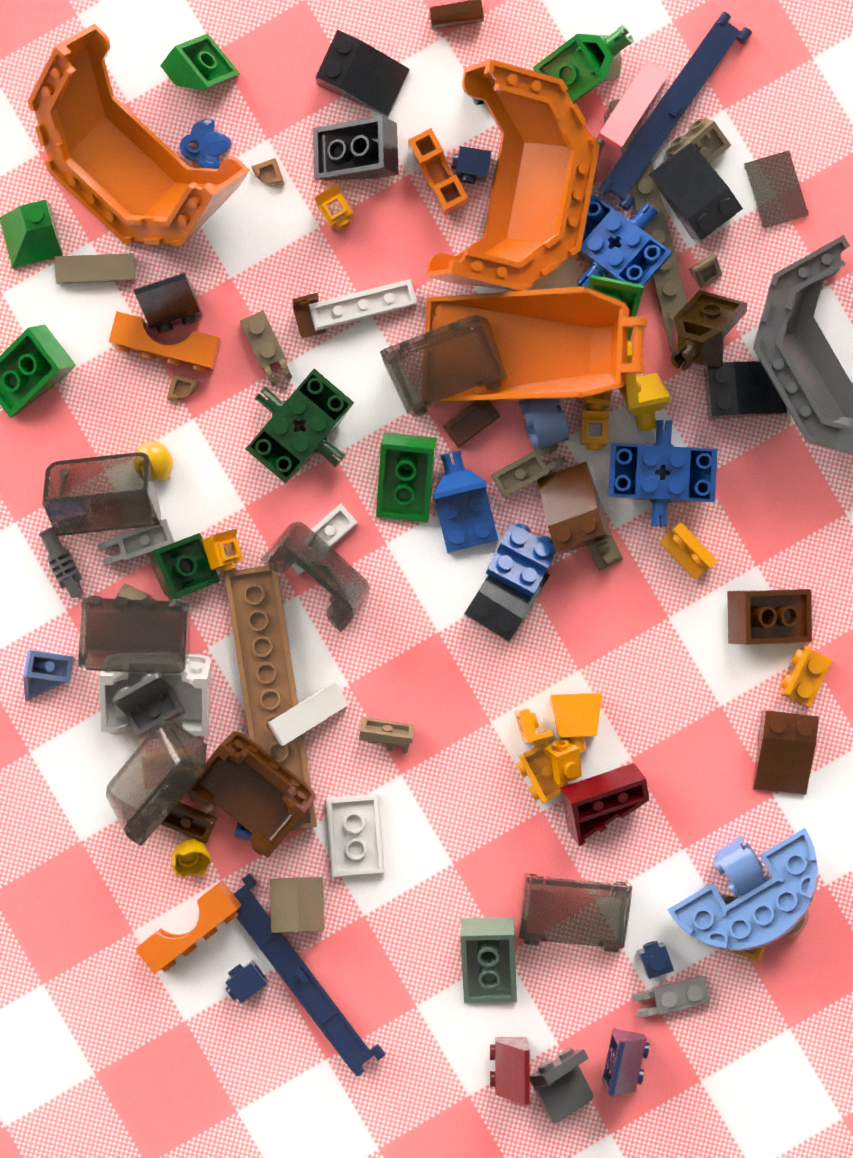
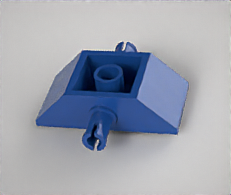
(619, 245)
(689, 472)

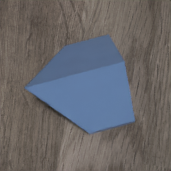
(45, 671)

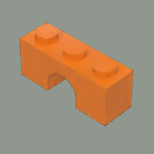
(437, 172)

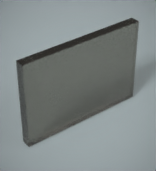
(776, 189)

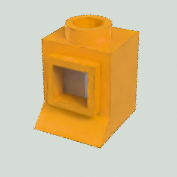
(334, 208)
(594, 429)
(223, 550)

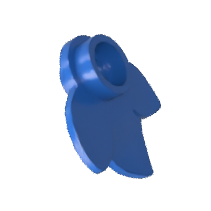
(209, 144)

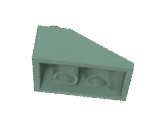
(488, 959)

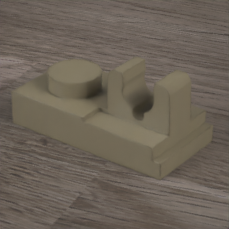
(605, 553)
(386, 731)

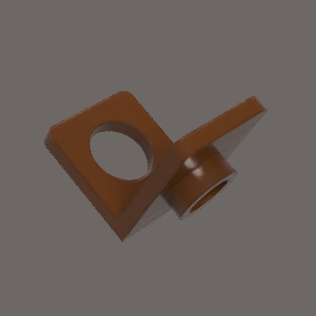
(303, 316)

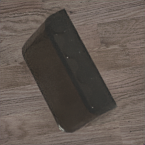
(101, 494)
(134, 635)
(155, 779)

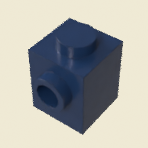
(471, 164)
(655, 959)
(245, 981)

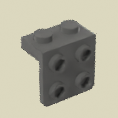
(148, 703)
(562, 1084)

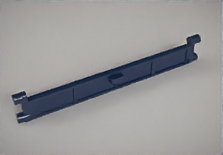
(671, 108)
(303, 982)

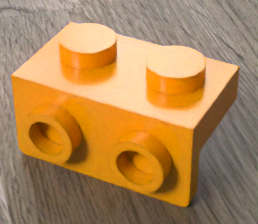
(539, 769)

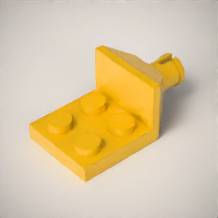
(644, 396)

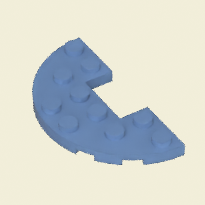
(761, 913)

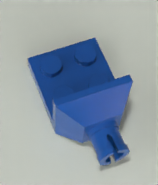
(463, 506)

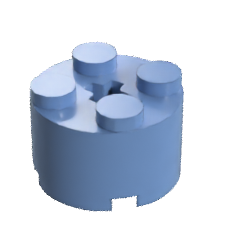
(544, 422)
(741, 866)

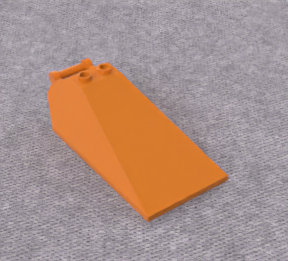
(549, 341)

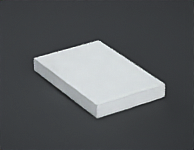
(355, 835)

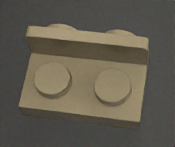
(706, 138)

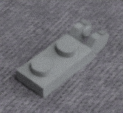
(138, 542)
(674, 996)

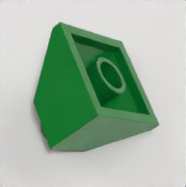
(198, 64)
(31, 234)

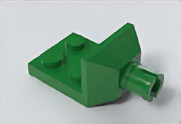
(586, 61)

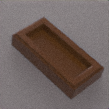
(471, 422)

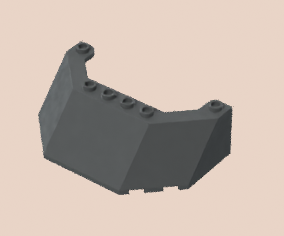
(799, 354)

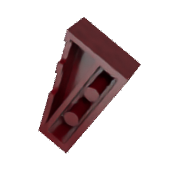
(601, 799)

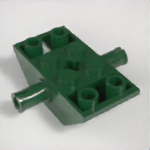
(318, 405)

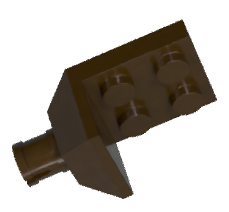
(702, 327)

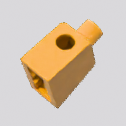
(576, 716)

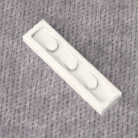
(363, 305)

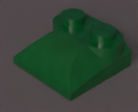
(183, 567)

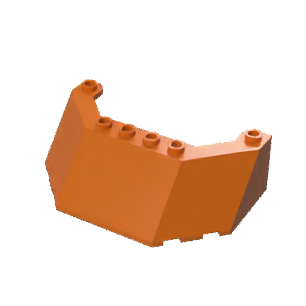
(113, 158)
(537, 185)

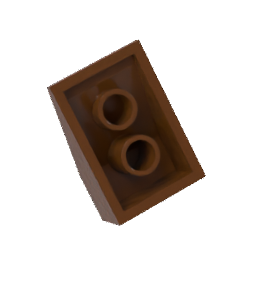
(573, 508)
(769, 616)
(785, 751)

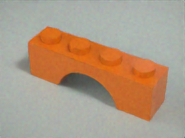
(197, 350)
(163, 947)

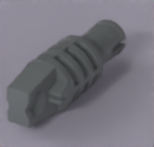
(62, 563)

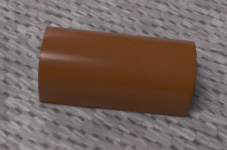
(456, 14)
(190, 822)

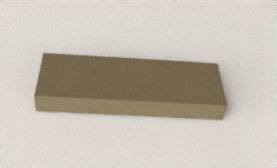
(95, 268)

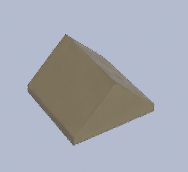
(297, 904)

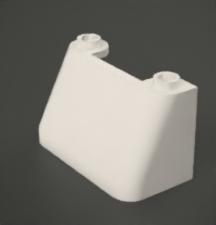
(190, 686)

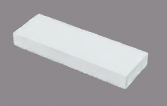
(332, 529)
(308, 713)

